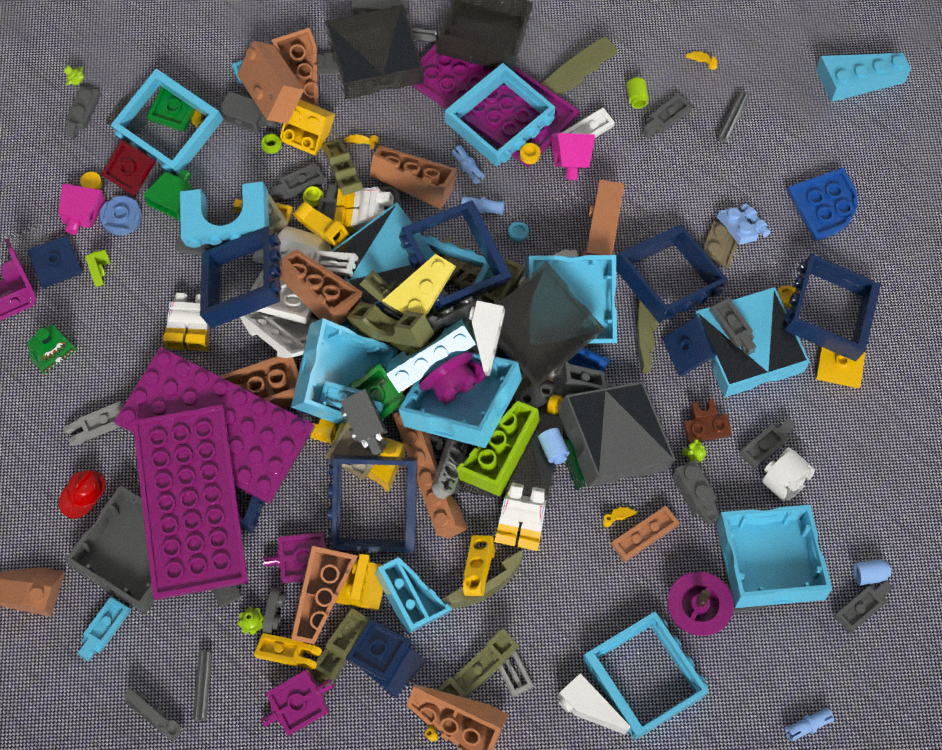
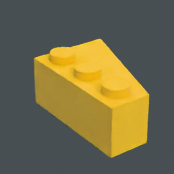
(384, 474)

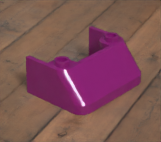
(15, 289)

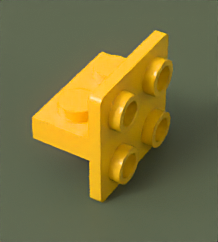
(362, 586)

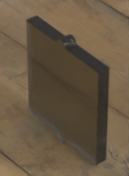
(137, 122)

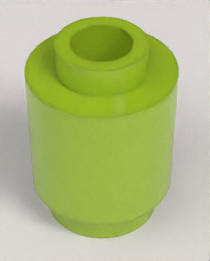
(637, 92)

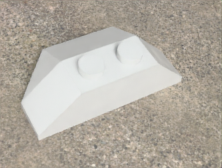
(297, 239)

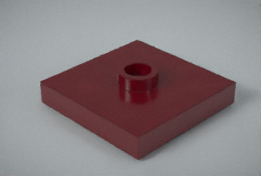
(128, 167)

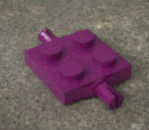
(294, 554)
(297, 702)

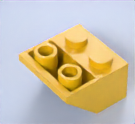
(307, 127)

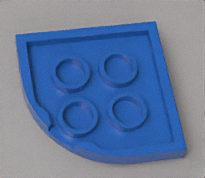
(825, 203)

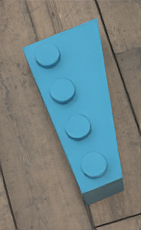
(861, 73)

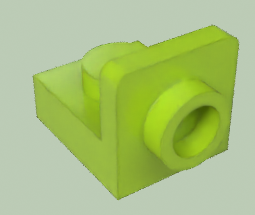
(95, 262)

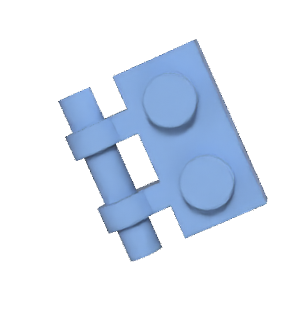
(738, 224)

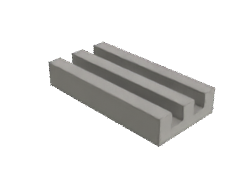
(521, 689)

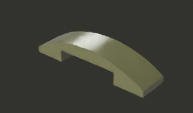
(509, 567)
(481, 666)

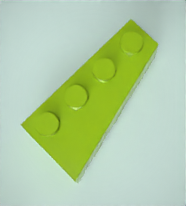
(493, 466)

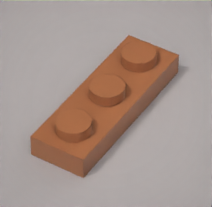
(645, 534)

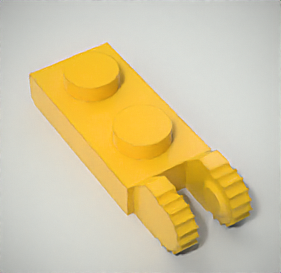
(286, 651)

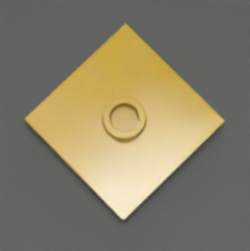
(839, 369)

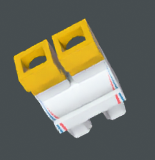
(361, 207)
(186, 325)
(522, 509)

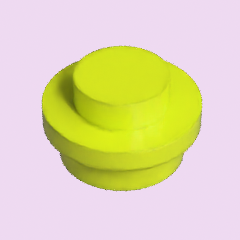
(312, 196)

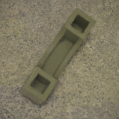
(410, 330)

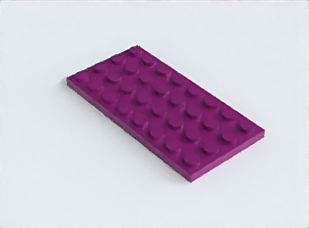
(500, 113)
(260, 434)
(189, 502)

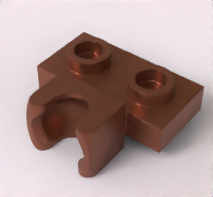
(706, 424)

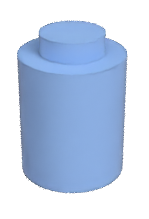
(554, 446)
(871, 572)

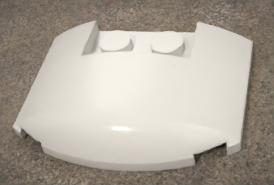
(280, 333)

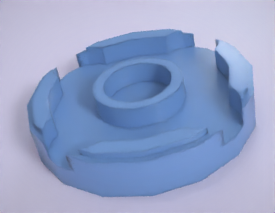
(121, 215)

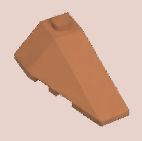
(300, 55)
(31, 589)
(459, 719)

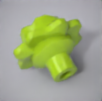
(74, 76)
(695, 451)
(251, 620)

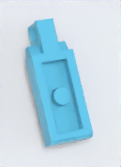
(334, 393)
(103, 627)

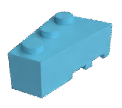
(409, 596)

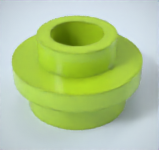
(271, 139)

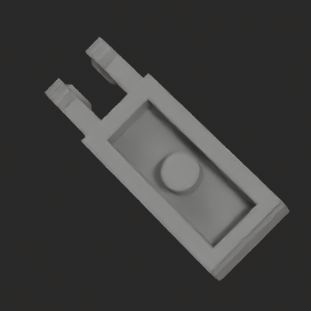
(94, 424)

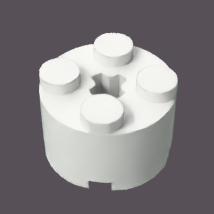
(787, 475)

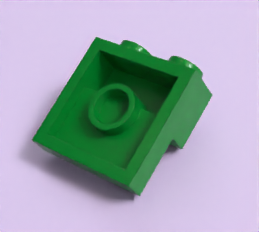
(381, 387)

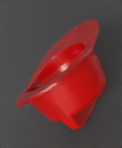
(81, 493)

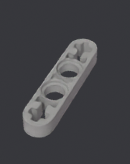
(446, 462)

